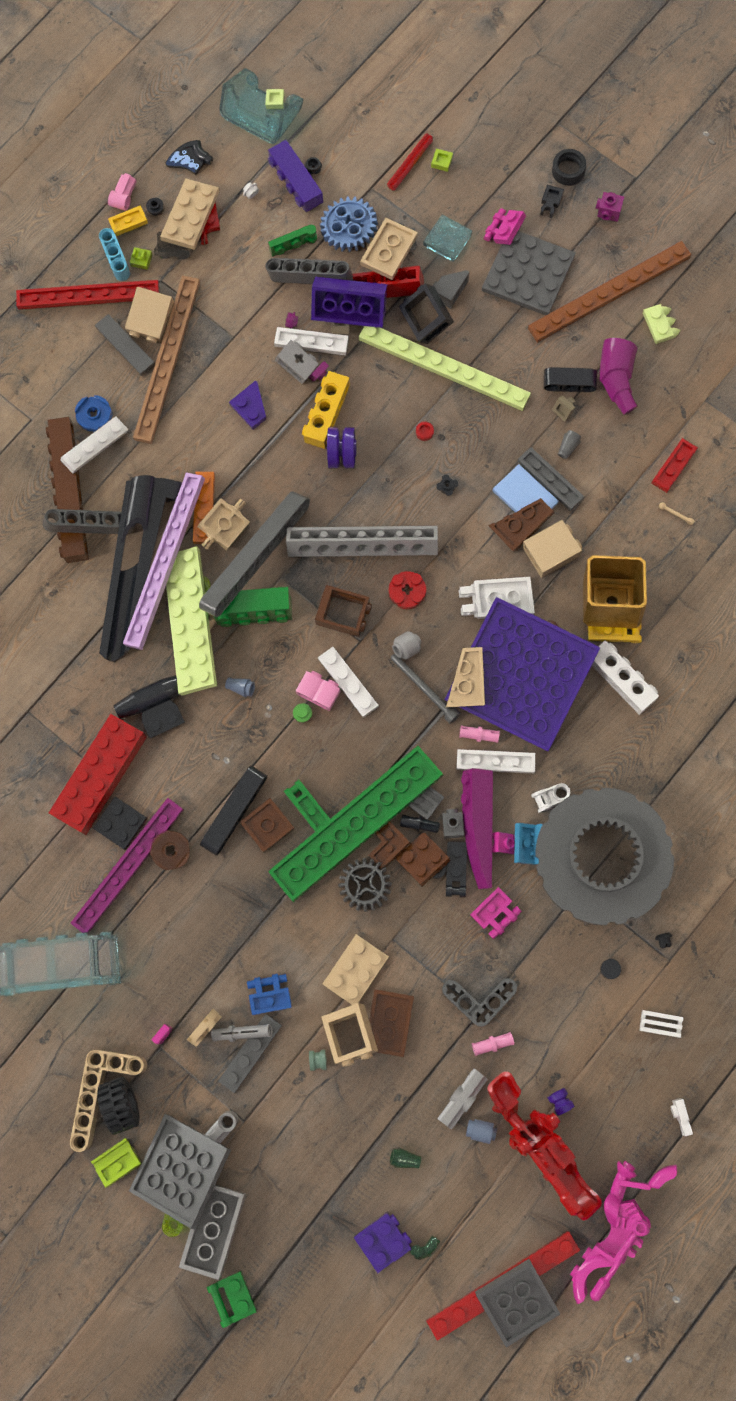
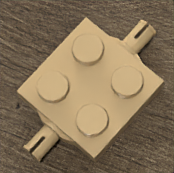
(223, 524)

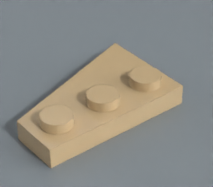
(469, 680)

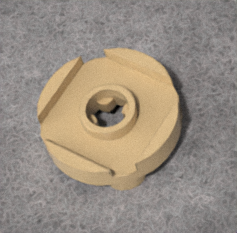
(204, 1027)

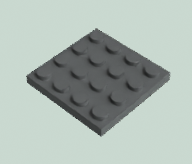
(529, 272)
(180, 1171)

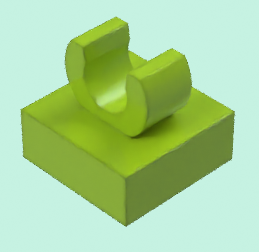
(141, 258)

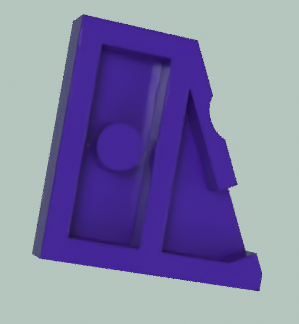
(250, 405)

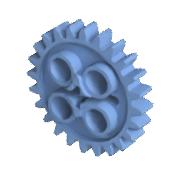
(348, 224)

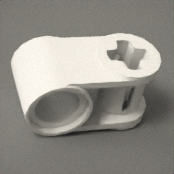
(549, 797)

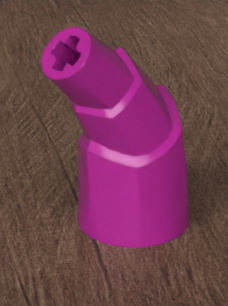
(616, 371)

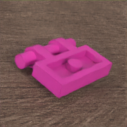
(509, 226)
(491, 908)

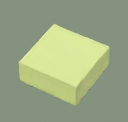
(275, 99)

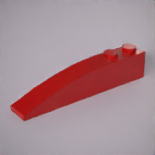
(403, 284)

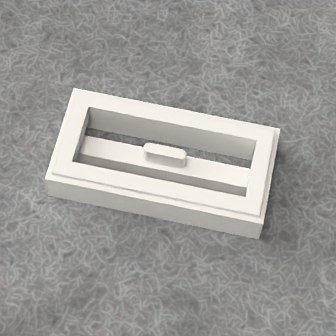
(678, 1026)

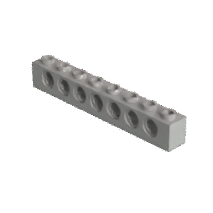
(362, 541)

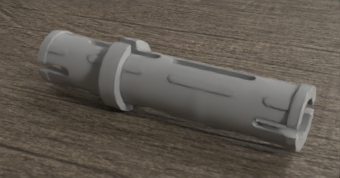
(220, 1034)

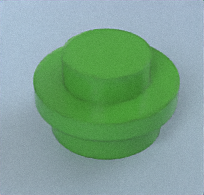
(302, 713)

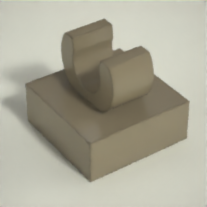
(564, 407)

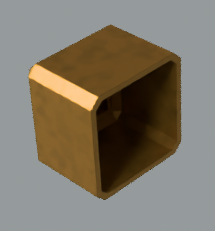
(617, 580)

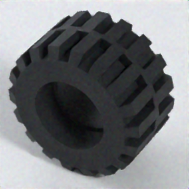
(118, 1105)

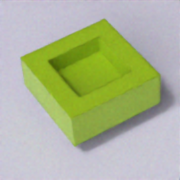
(442, 160)

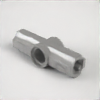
(462, 1098)

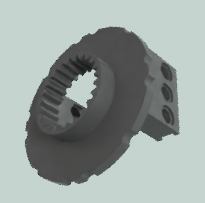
(599, 903)

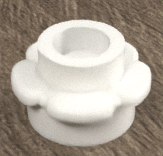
(250, 190)

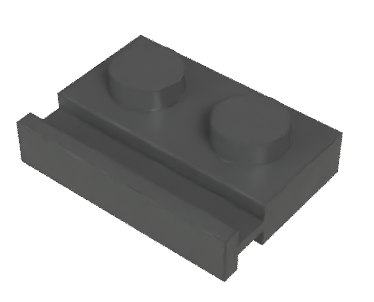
(427, 803)

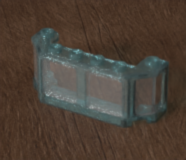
(59, 963)

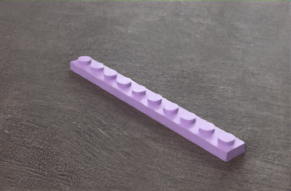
(163, 561)

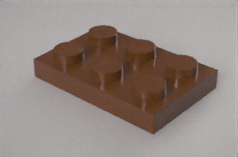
(390, 1021)

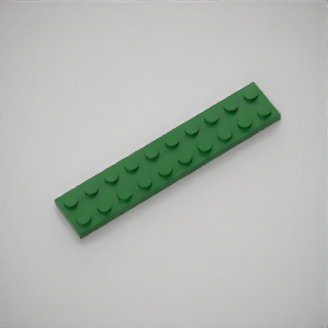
(355, 823)

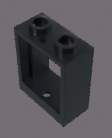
(438, 325)

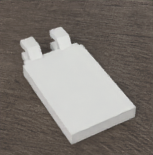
(483, 593)

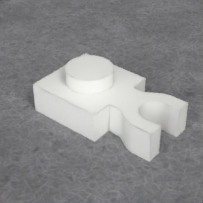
(679, 1111)

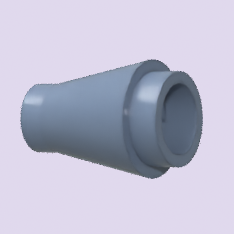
(243, 687)

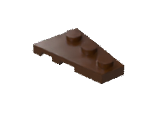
(522, 524)

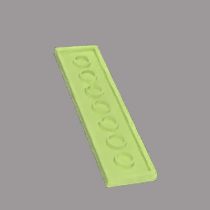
(190, 624)

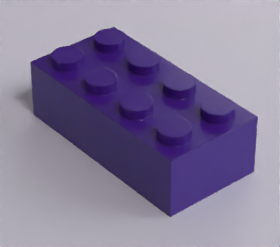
(348, 302)

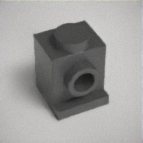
(452, 831)

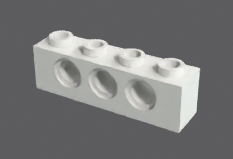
(638, 702)

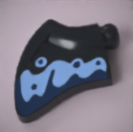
(189, 157)

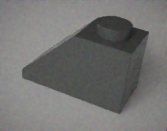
(450, 287)

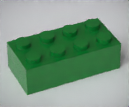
(258, 606)

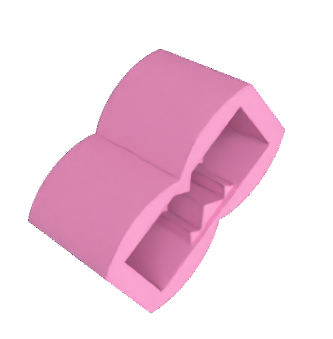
(318, 690)

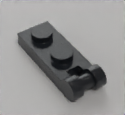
(456, 868)

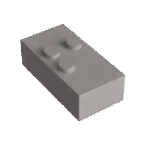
(212, 1238)

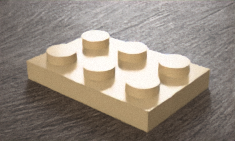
(389, 248)
(355, 970)

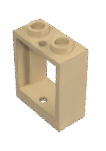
(344, 1014)

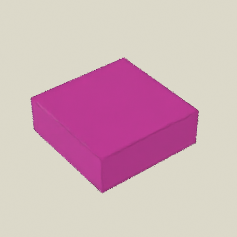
(162, 1034)

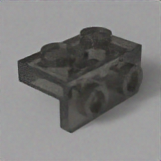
(167, 250)

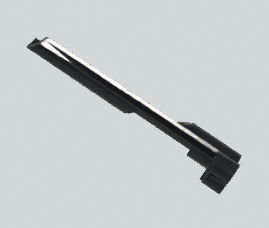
(144, 505)

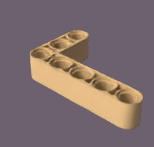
(87, 1089)

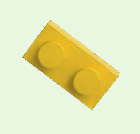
(128, 220)

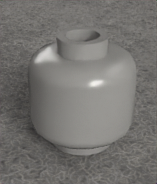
(406, 645)

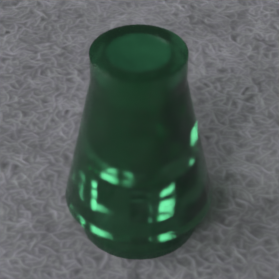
(403, 1159)

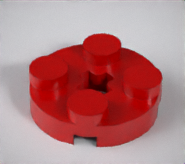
(405, 579)

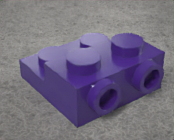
(383, 1241)

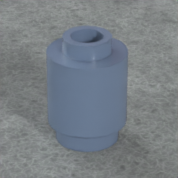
(481, 1131)

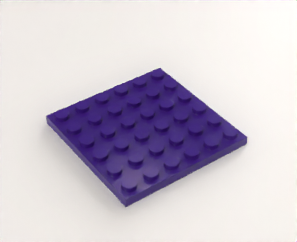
(529, 672)

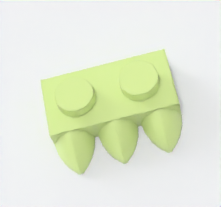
(660, 324)

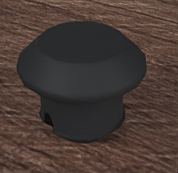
(664, 939)

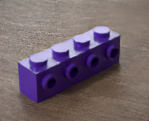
(295, 176)

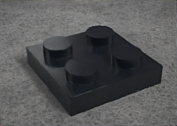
(120, 823)

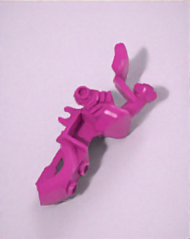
(626, 1226)

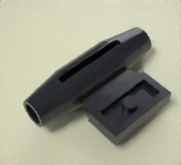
(155, 704)

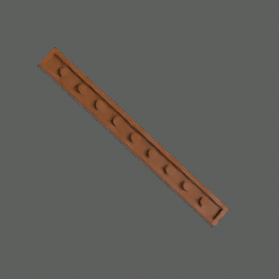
(609, 291)

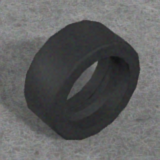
(571, 155)

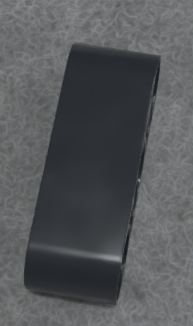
(570, 379)

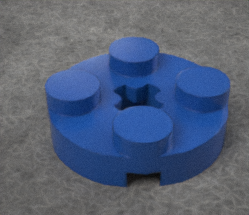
(83, 415)

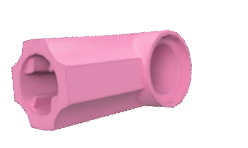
(121, 196)

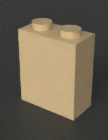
(149, 315)
(552, 548)

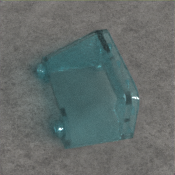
(246, 108)

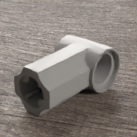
(219, 1130)

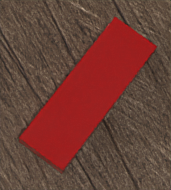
(674, 465)

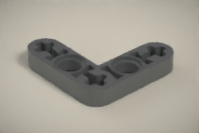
(477, 1007)

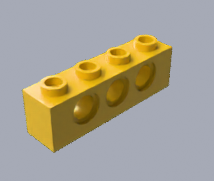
(331, 383)

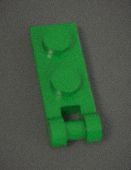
(293, 240)
(307, 806)

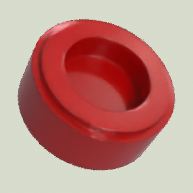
(424, 431)

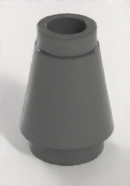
(569, 444)

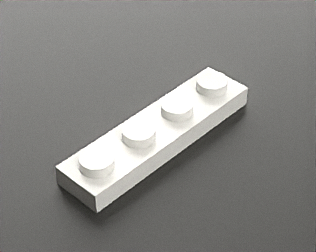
(313, 340)
(94, 444)
(348, 682)
(496, 760)

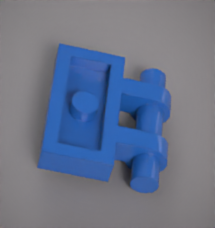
(269, 1001)

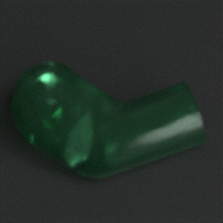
(425, 1251)

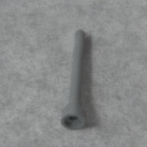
(450, 713)

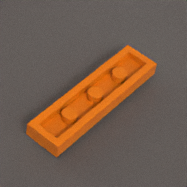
(203, 505)

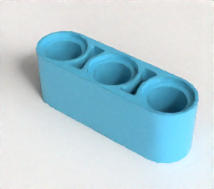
(112, 247)

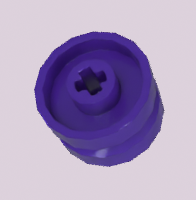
(342, 447)

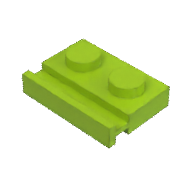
(116, 1162)

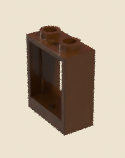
(328, 594)

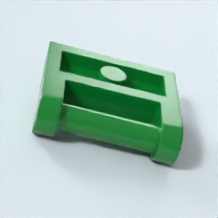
(238, 1296)

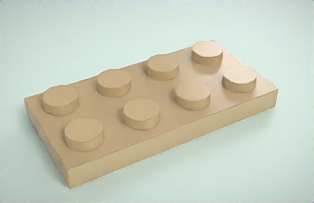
(189, 214)

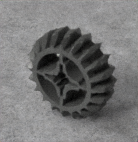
(359, 893)

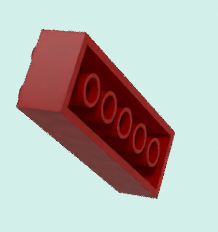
(98, 774)

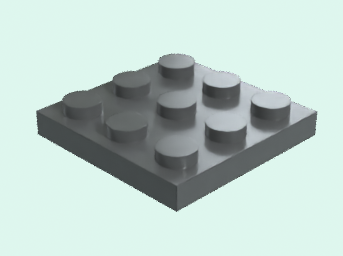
(517, 1303)

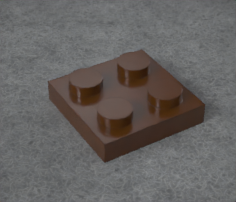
(267, 825)
(422, 859)

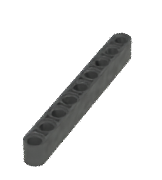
(254, 554)

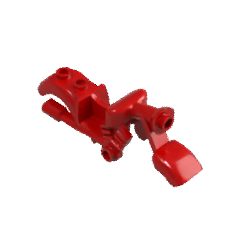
(544, 1147)

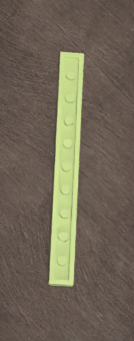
(445, 366)

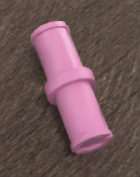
(479, 734)
(492, 1044)

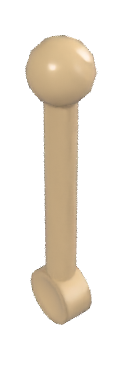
(689, 520)

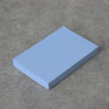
(521, 489)

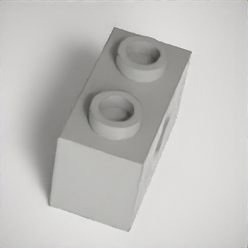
(299, 370)

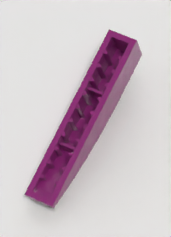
(477, 821)

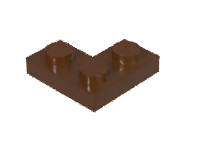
(391, 846)

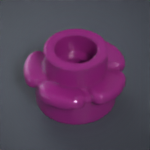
(291, 320)

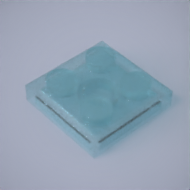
(447, 238)

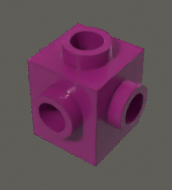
(609, 206)

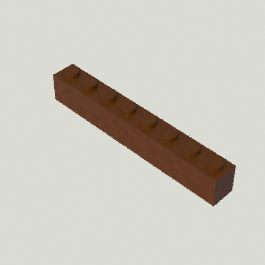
(66, 486)

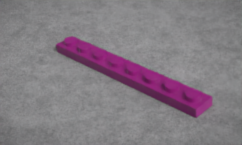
(125, 867)

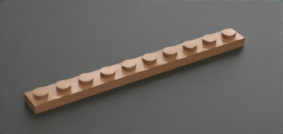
(166, 360)

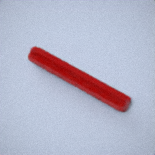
(410, 161)

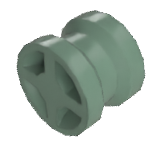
(317, 1060)

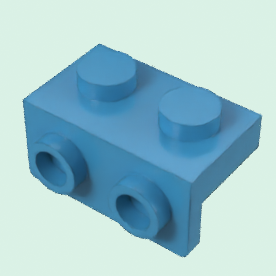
(525, 843)

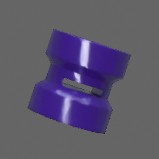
(561, 1103)

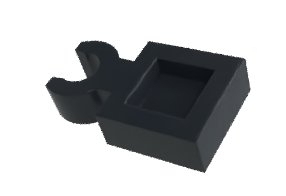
(551, 199)

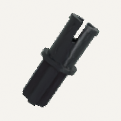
(419, 824)

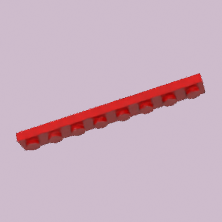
(81, 294)
(469, 1305)

